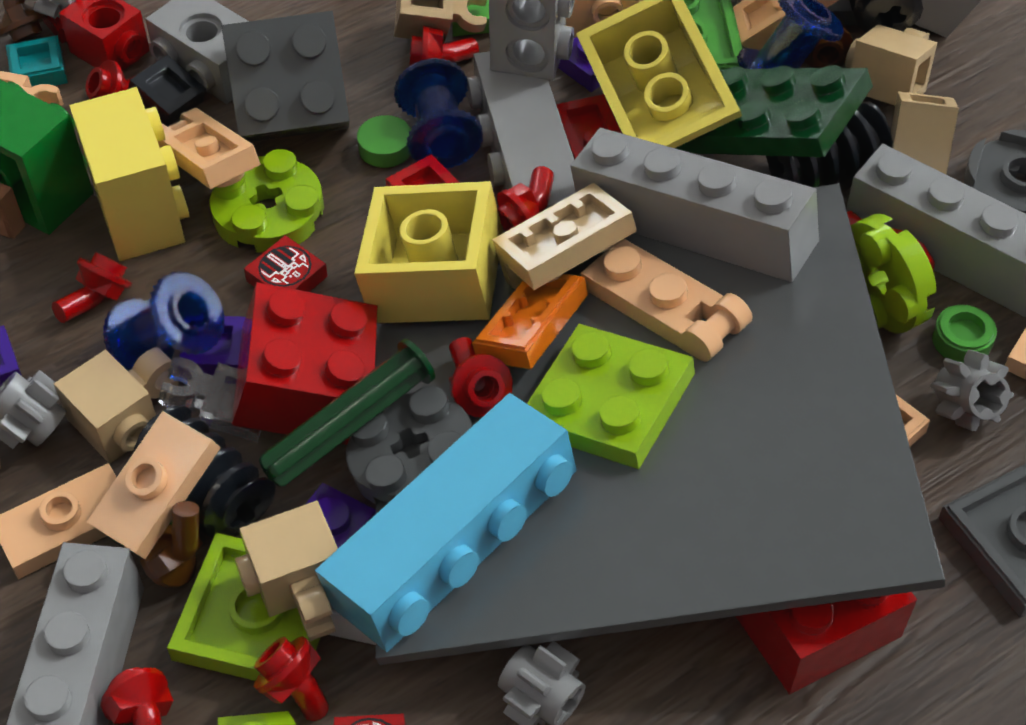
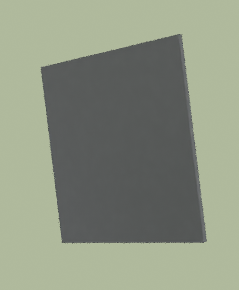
(760, 495)

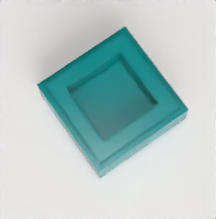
(39, 60)

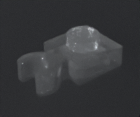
(206, 392)

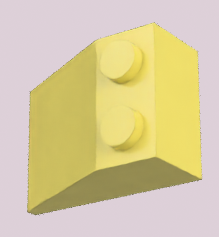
(658, 73)

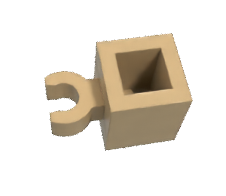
(438, 14)
(893, 60)
(924, 128)
(113, 403)
(283, 564)

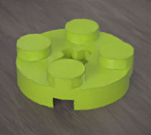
(279, 178)
(895, 274)

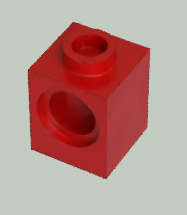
(104, 31)

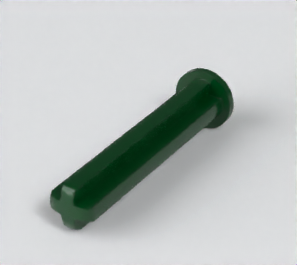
(346, 414)

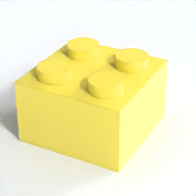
(131, 172)
(430, 252)

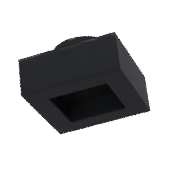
(168, 89)

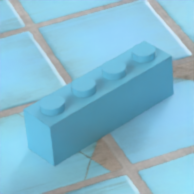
(447, 521)

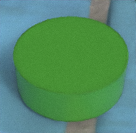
(383, 141)
(963, 329)

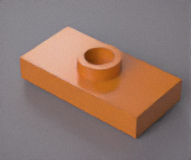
(531, 321)

